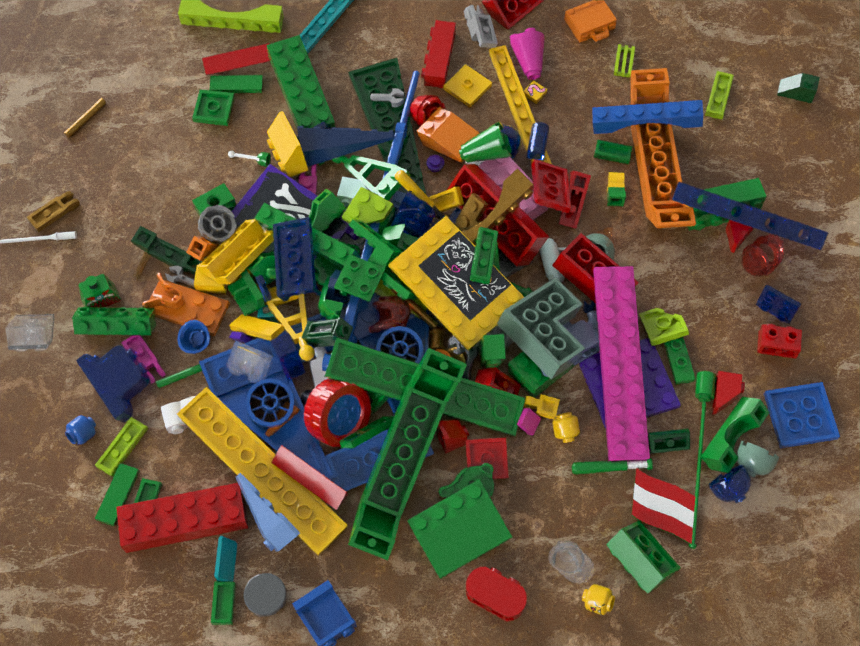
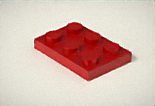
(551, 186)

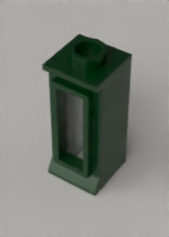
(325, 332)

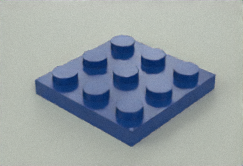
(801, 415)

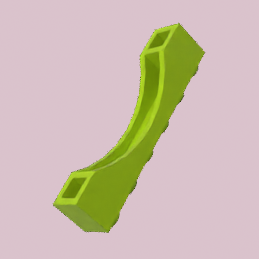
(265, 18)

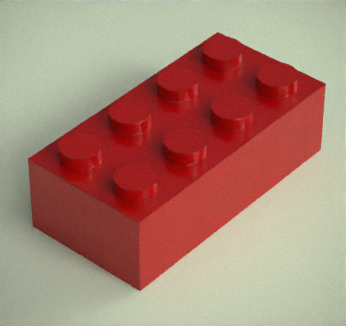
(579, 260)

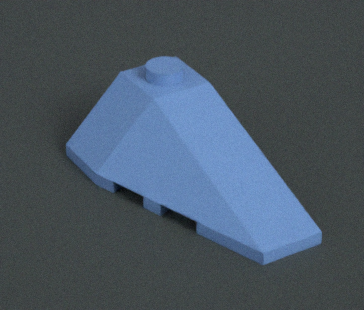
(273, 526)

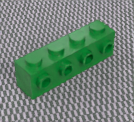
(114, 321)

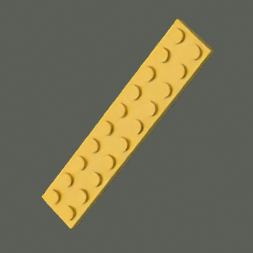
(252, 458)

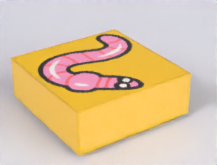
(535, 92)

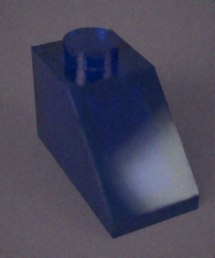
(287, 356)

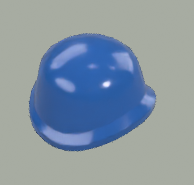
(193, 337)

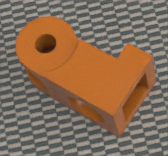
(201, 247)

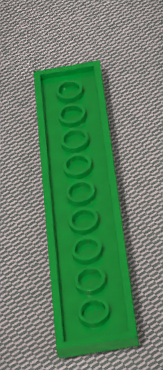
(390, 375)

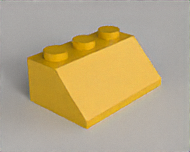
(286, 147)

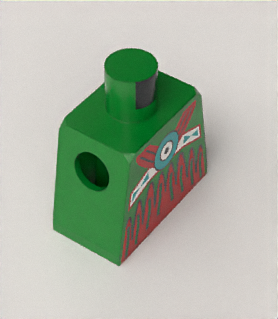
(98, 291)

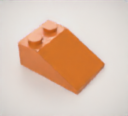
(446, 133)

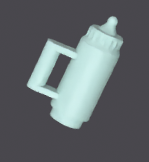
(549, 253)

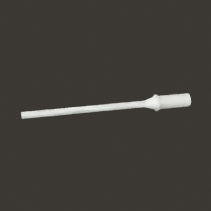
(57, 236)

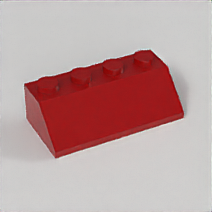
(509, 11)

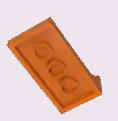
(184, 304)

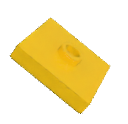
(467, 85)

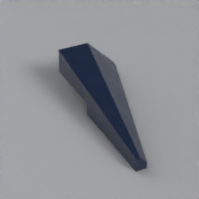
(326, 144)

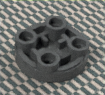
(265, 595)

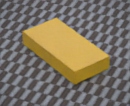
(448, 199)

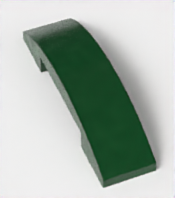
(164, 251)

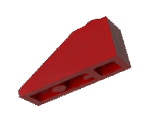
(578, 188)

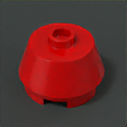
(424, 107)

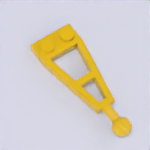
(306, 351)

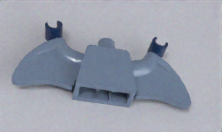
(585, 332)

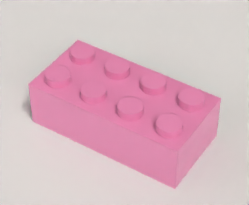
(500, 170)

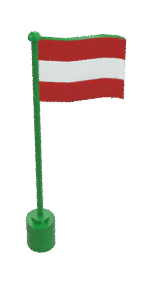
(666, 504)

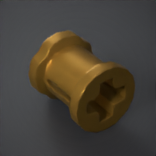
(437, 339)

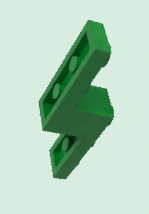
(383, 255)

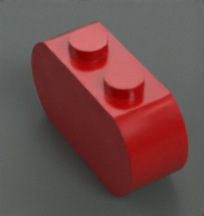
(496, 593)

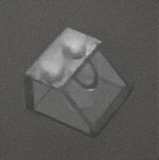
(30, 332)
(249, 362)

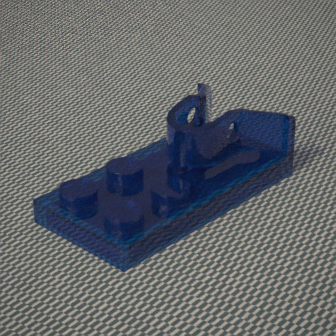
(416, 219)
(294, 258)

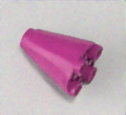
(529, 51)

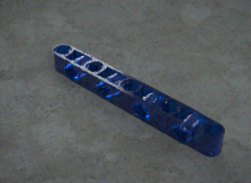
(749, 216)

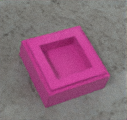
(528, 421)

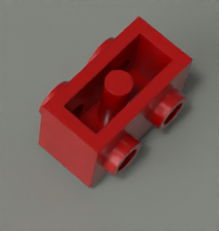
(779, 341)

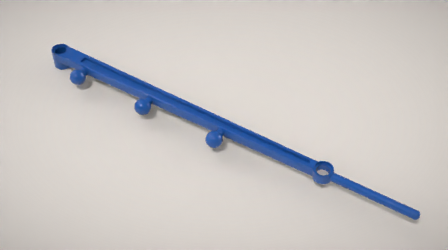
(400, 134)

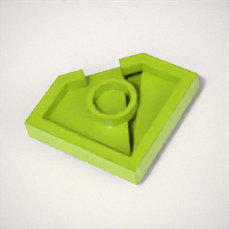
(367, 208)
(662, 326)

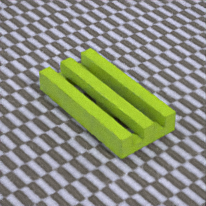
(626, 50)

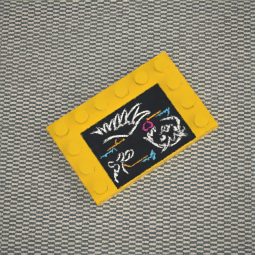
(439, 275)

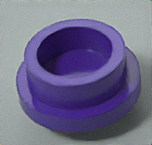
(435, 163)

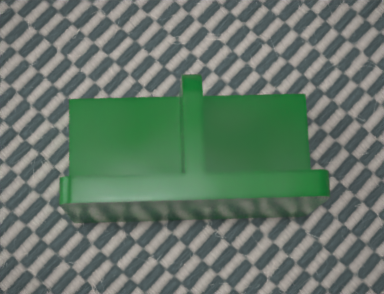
(246, 294)

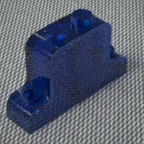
(116, 379)

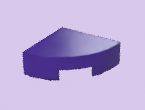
(240, 337)

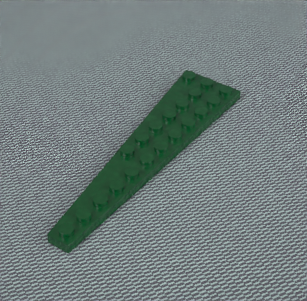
(380, 115)

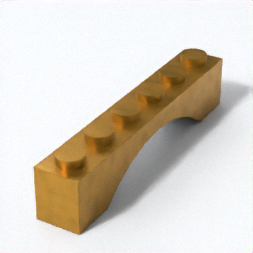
(514, 190)

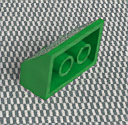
(643, 556)

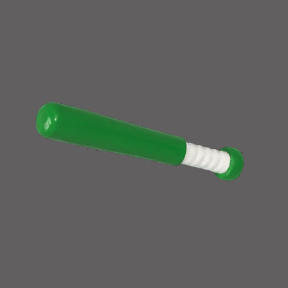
(609, 466)

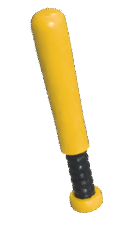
(410, 185)

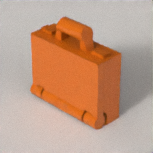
(591, 20)

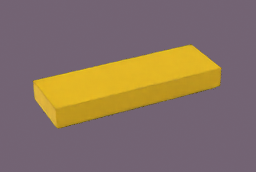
(257, 327)

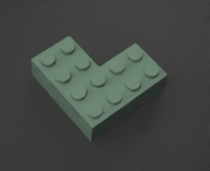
(538, 327)

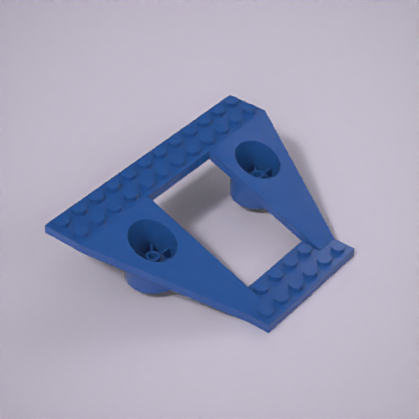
(345, 466)

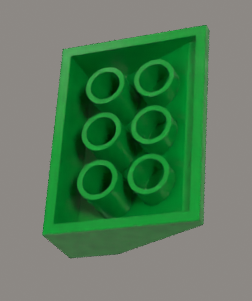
(459, 529)

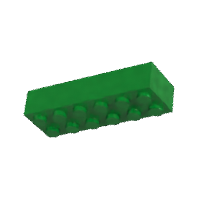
(299, 83)

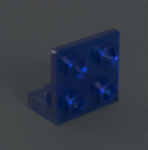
(778, 304)

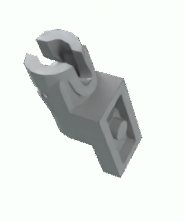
(480, 27)

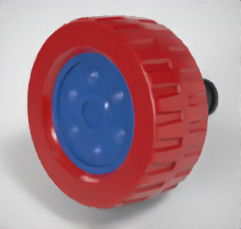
(335, 410)

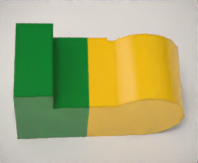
(616, 189)

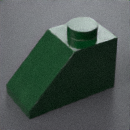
(799, 87)

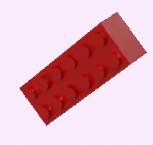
(518, 235)
(181, 517)

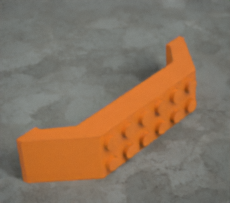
(657, 154)

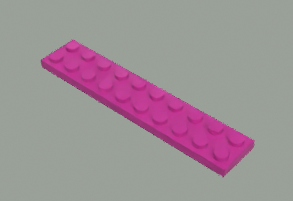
(621, 364)

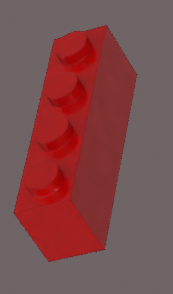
(439, 54)

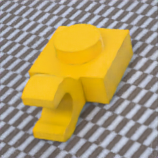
(545, 405)

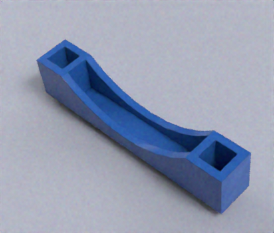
(682, 113)

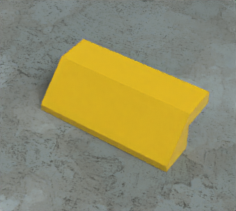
(236, 252)

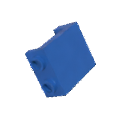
(324, 615)

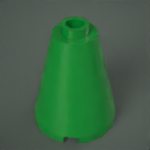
(487, 145)

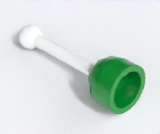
(262, 158)

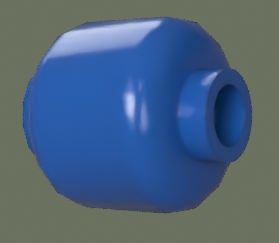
(80, 430)

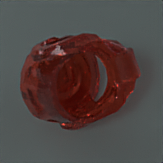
(756, 261)
(392, 313)

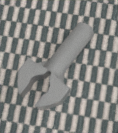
(390, 97)
(180, 278)

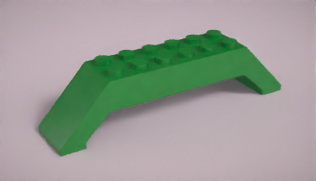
(404, 453)

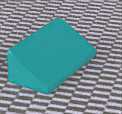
(225, 559)

